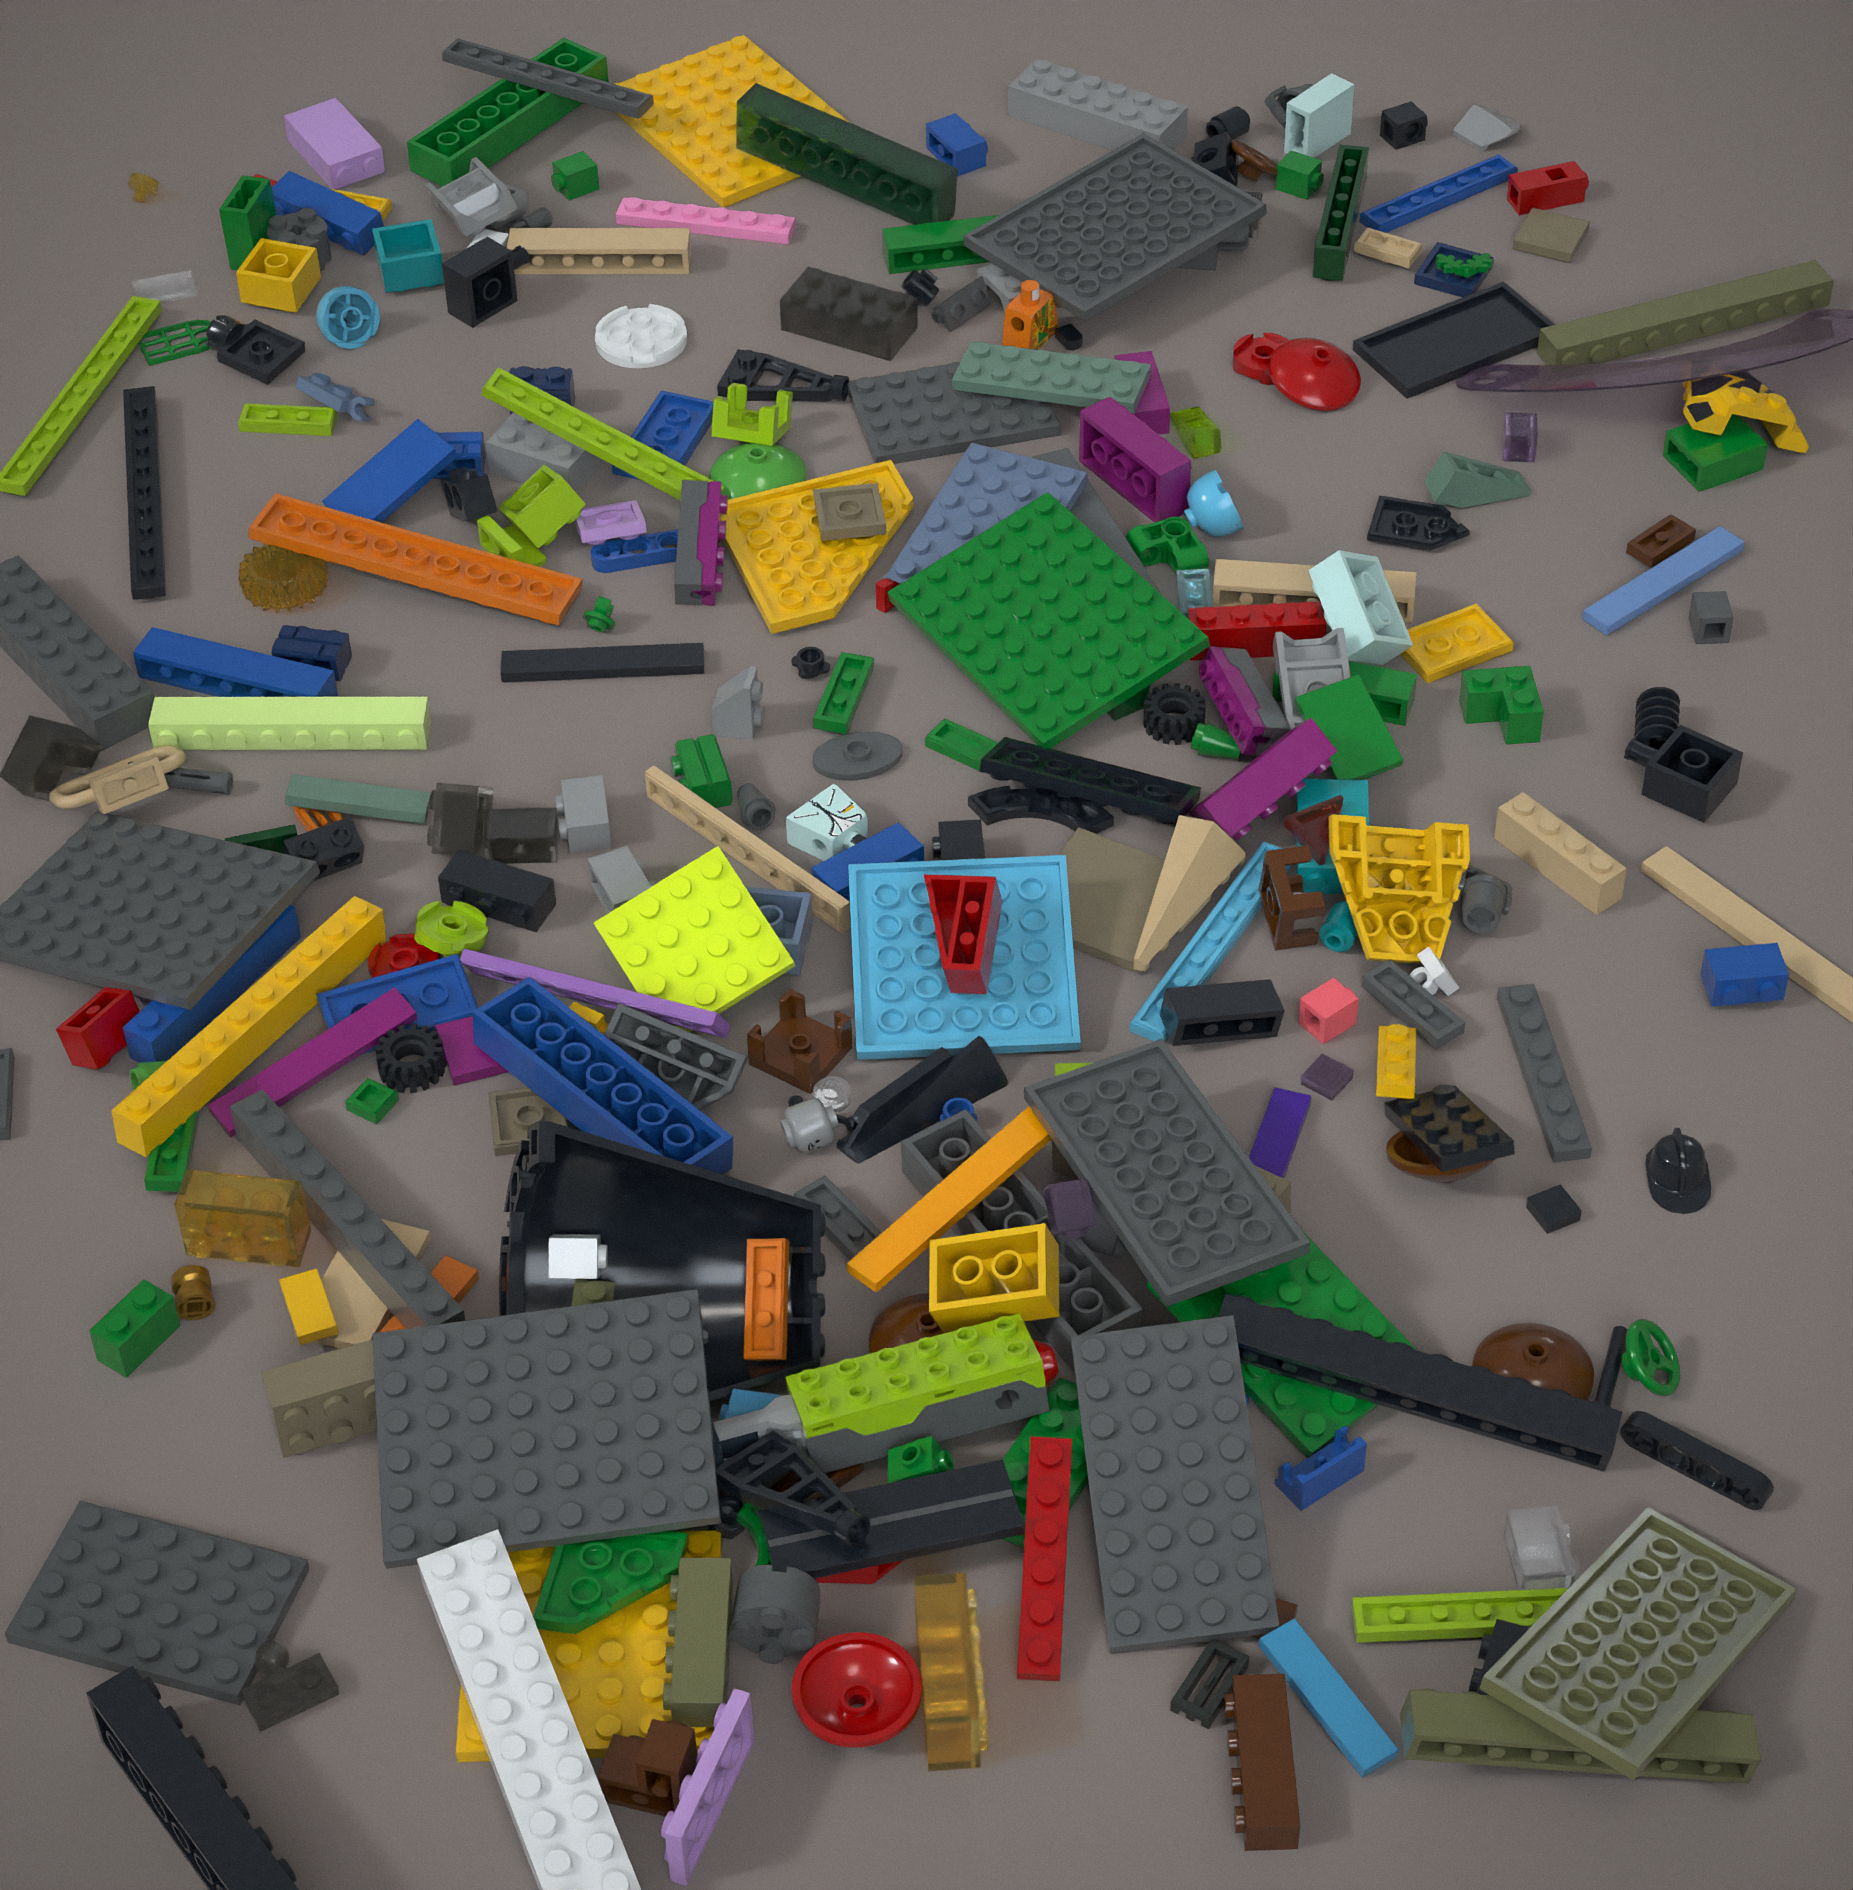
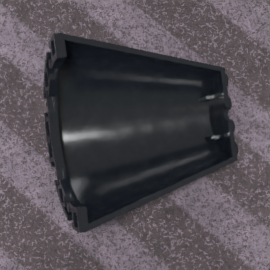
(664, 1234)

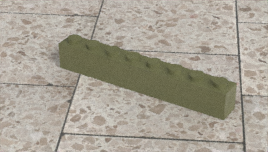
(1488, 1732)

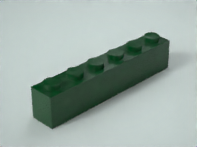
(1340, 212)

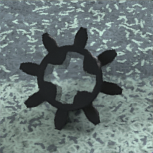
(921, 286)

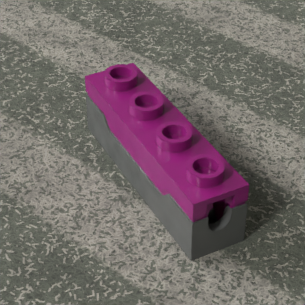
(699, 542)
(1242, 699)

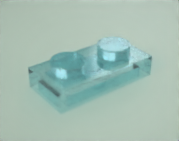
(1193, 589)

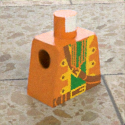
(1030, 318)

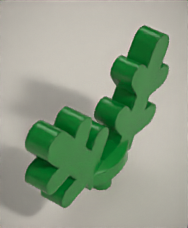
(1478, 264)

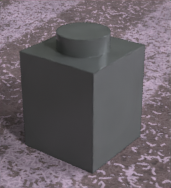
(1710, 617)

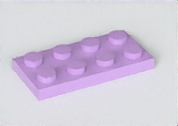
(708, 1789)

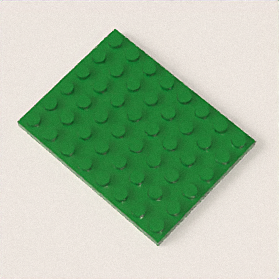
(1047, 620)

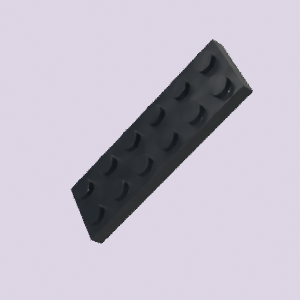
(1090, 780)

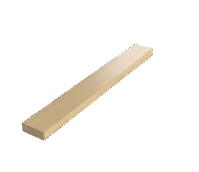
(746, 847)
(1751, 927)

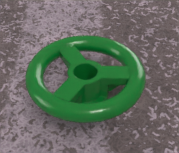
(1644, 1358)

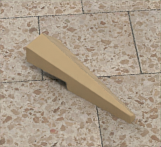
(1194, 867)

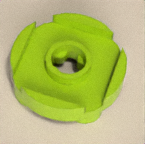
(437, 928)

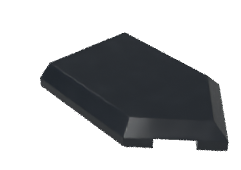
(1413, 524)

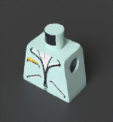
(827, 824)

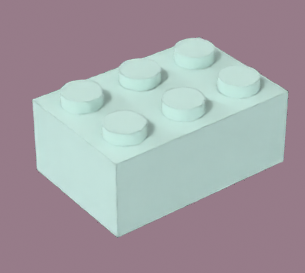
(1362, 603)

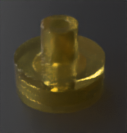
(143, 186)

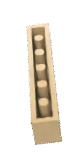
(603, 250)
(1267, 583)

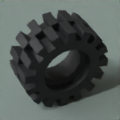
(1173, 701)
(410, 1073)

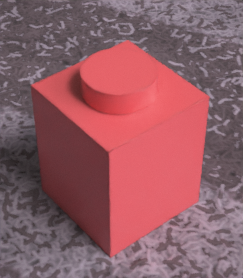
(1328, 1010)

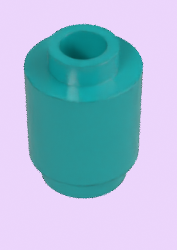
(1338, 929)

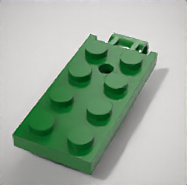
(1059, 1422)

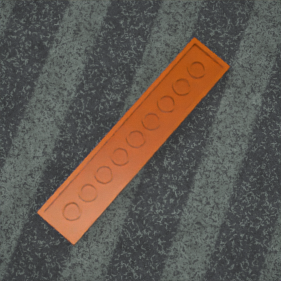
(416, 559)

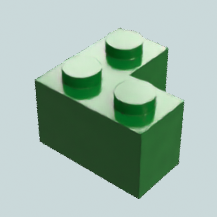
(1504, 697)

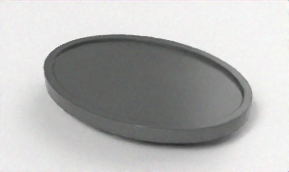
(857, 755)

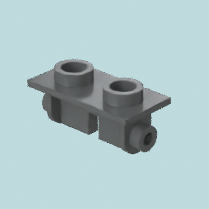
(962, 304)

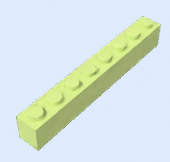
(291, 723)

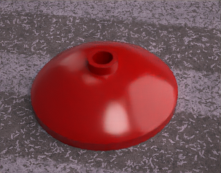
(1315, 374)
(856, 1671)

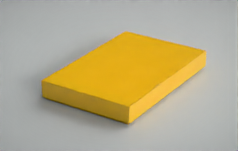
(1455, 643)

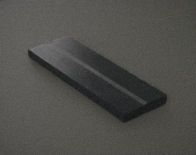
(905, 1521)

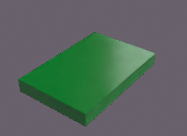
(1353, 727)

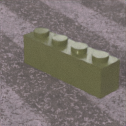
(701, 1640)

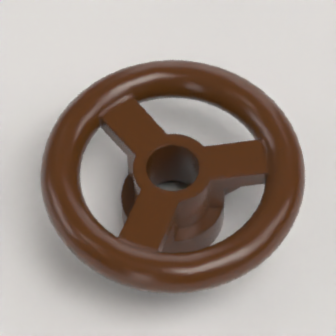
(1254, 161)

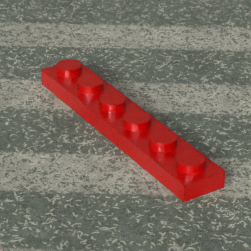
(1044, 1559)

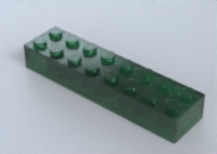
(845, 157)

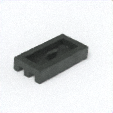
(1195, 1710)

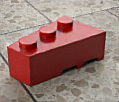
(966, 928)

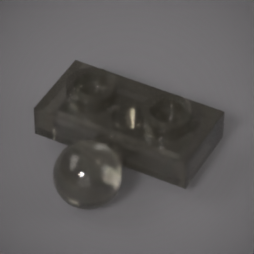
(286, 1689)

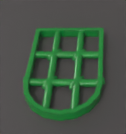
(167, 339)

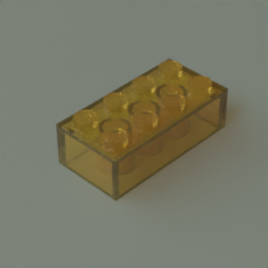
(950, 1672)

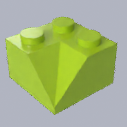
(542, 506)

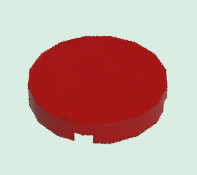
(398, 954)

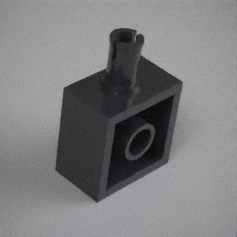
(482, 280)
(1687, 771)

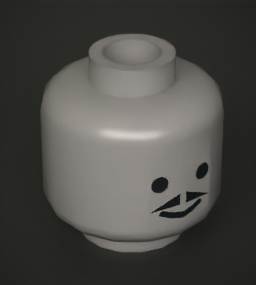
(809, 1125)

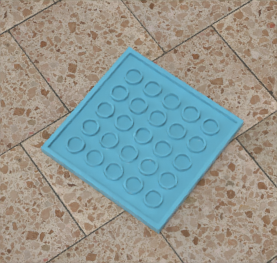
(900, 976)

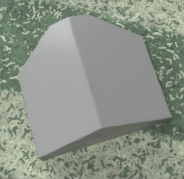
(1484, 127)

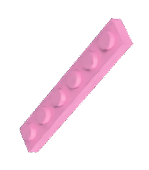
(706, 220)

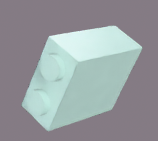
(1319, 116)

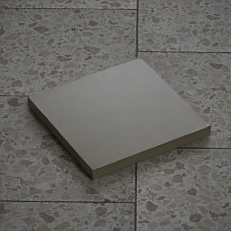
(1109, 895)

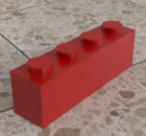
(1255, 625)

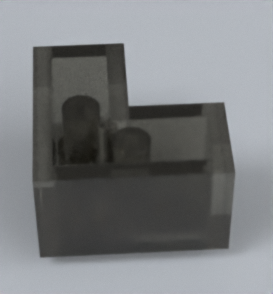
(43, 754)
(458, 818)

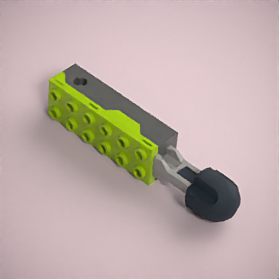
(903, 1394)

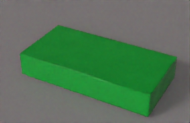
(959, 743)

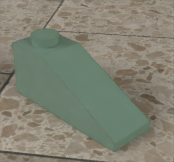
(1470, 482)

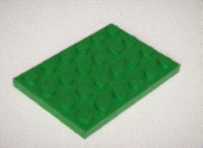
(1314, 1290)

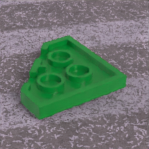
(605, 1576)

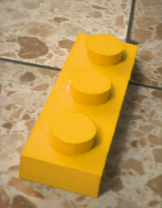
(1396, 1061)

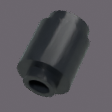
(1234, 121)

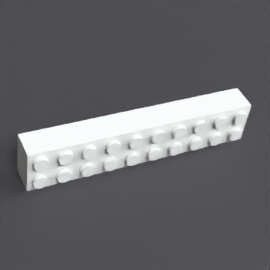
(524, 1719)

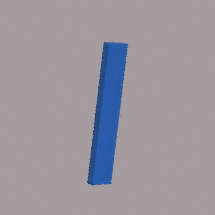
(1438, 194)

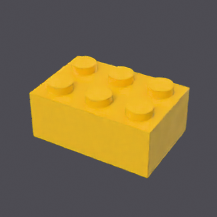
(994, 1276)

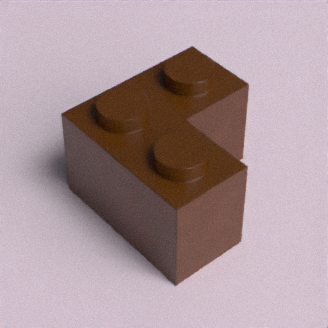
(649, 1770)

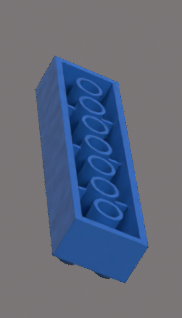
(594, 1079)

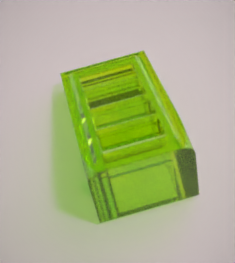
(1197, 432)

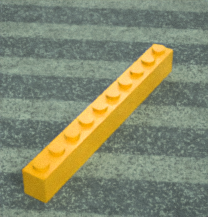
(248, 1027)

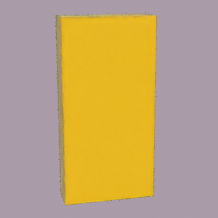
(308, 1306)

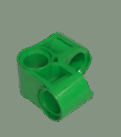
(1168, 542)

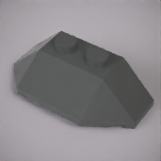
(682, 1060)

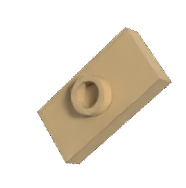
(1388, 248)

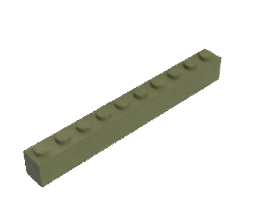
(1686, 316)

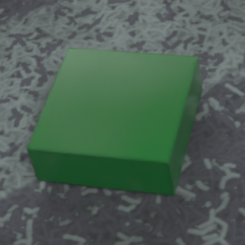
(372, 1101)

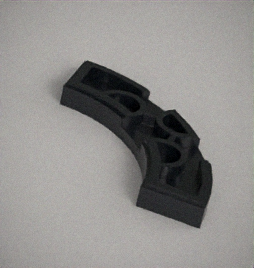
(1007, 803)

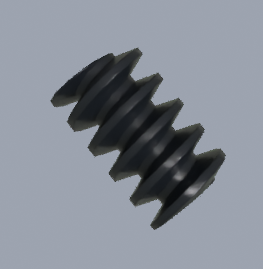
(1656, 716)

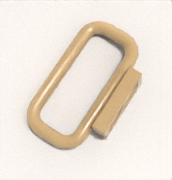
(121, 783)

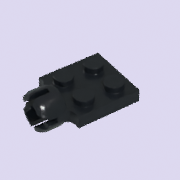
(253, 347)

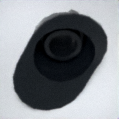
(1678, 1173)

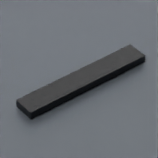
(602, 662)

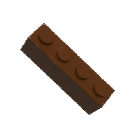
(1264, 1762)

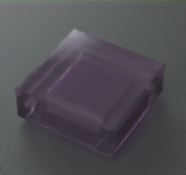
(1327, 1077)

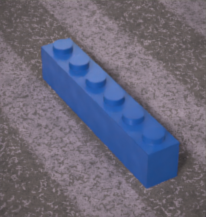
(226, 669)
(164, 1028)

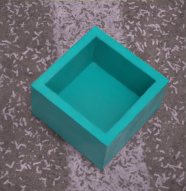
(408, 256)

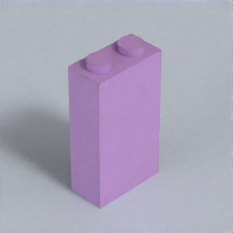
(334, 143)

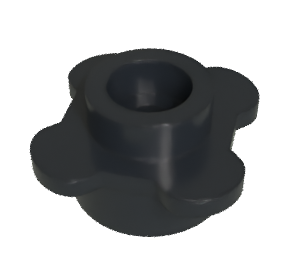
(810, 662)

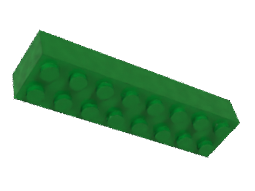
(499, 118)

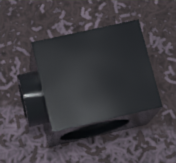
(1403, 125)

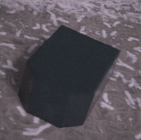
(1069, 337)

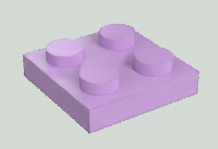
(610, 521)

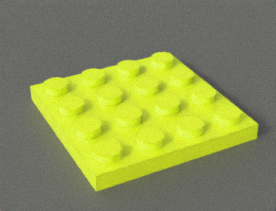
(696, 938)

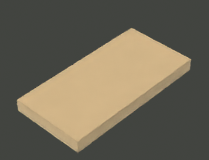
(353, 1303)

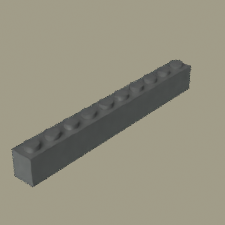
(343, 1215)

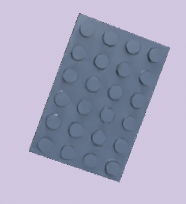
(978, 495)

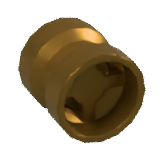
(192, 1292)

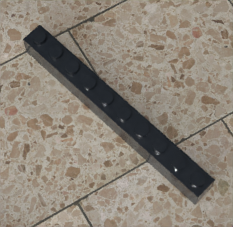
(1424, 1384)

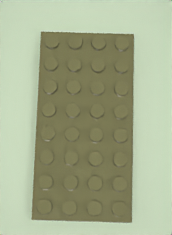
(1638, 1642)

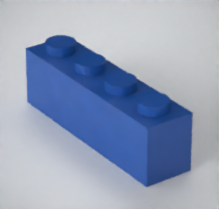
(347, 220)

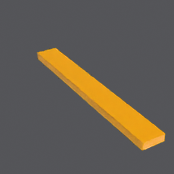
(949, 1201)

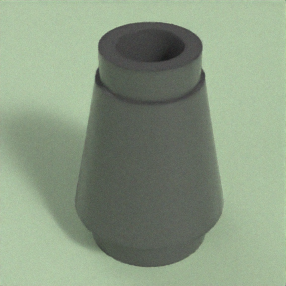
(755, 807)

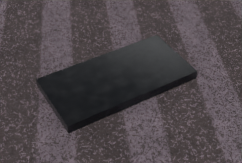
(1453, 339)

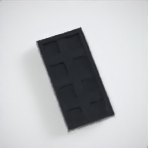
(1449, 1128)

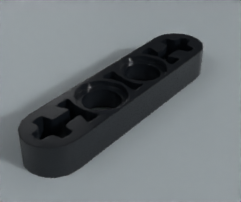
(1737, 1480)

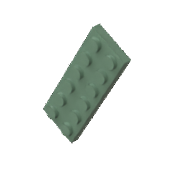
(1050, 376)

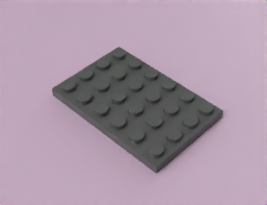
(922, 416)
(159, 1600)

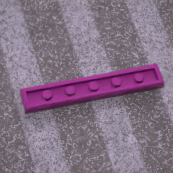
(320, 1055)

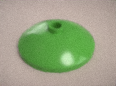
(757, 468)

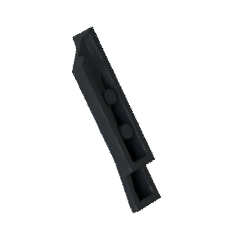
(919, 1098)

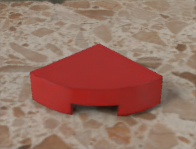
(882, 599)

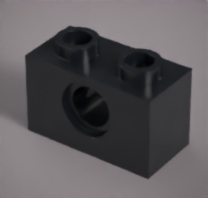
(1218, 157)

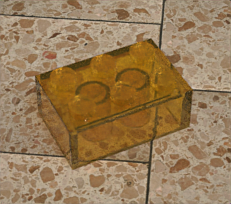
(243, 1218)

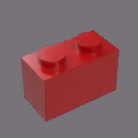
(96, 1029)

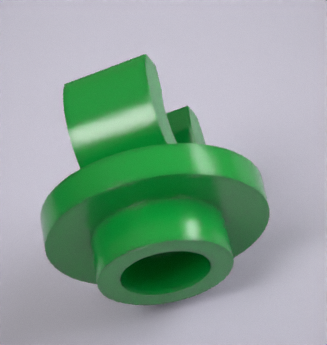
(600, 618)

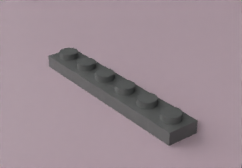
(1544, 1073)

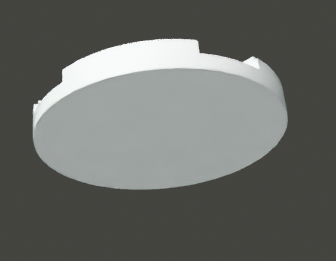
(640, 336)

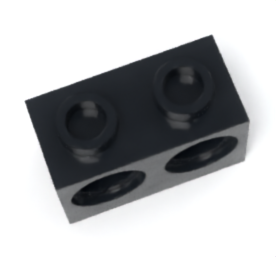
(468, 494)
(331, 846)

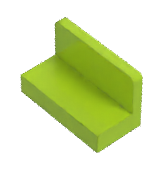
(508, 542)

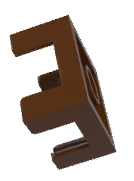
(1285, 898)
(799, 1046)

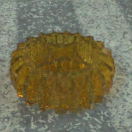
(281, 578)

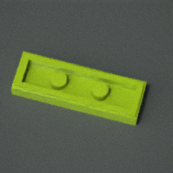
(288, 419)

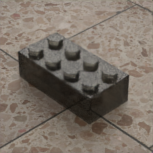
(849, 313)

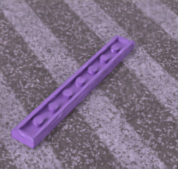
(596, 993)

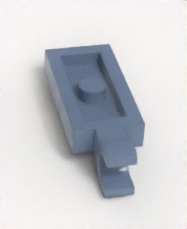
(334, 396)

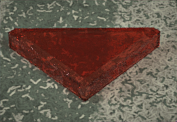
(1312, 826)

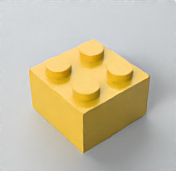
(278, 275)

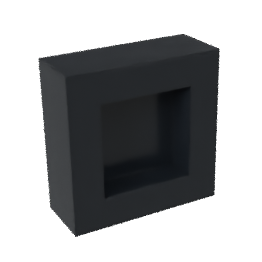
(1553, 1208)

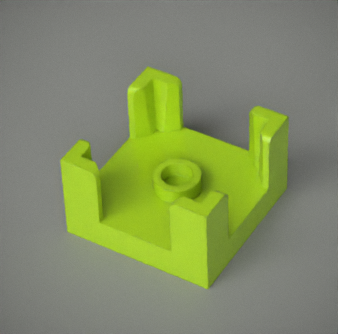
(735, 422)

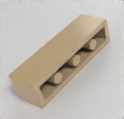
(1560, 853)

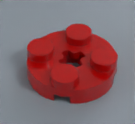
(1253, 356)

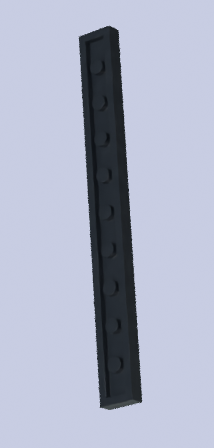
(144, 493)

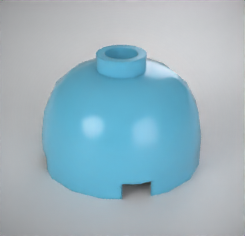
(347, 316)
(1212, 507)

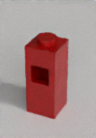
(1547, 187)

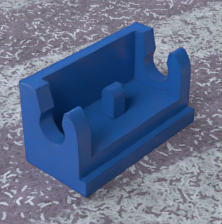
(1322, 1470)

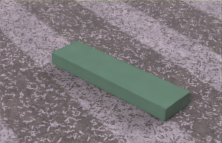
(357, 798)

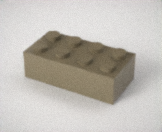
(322, 1398)

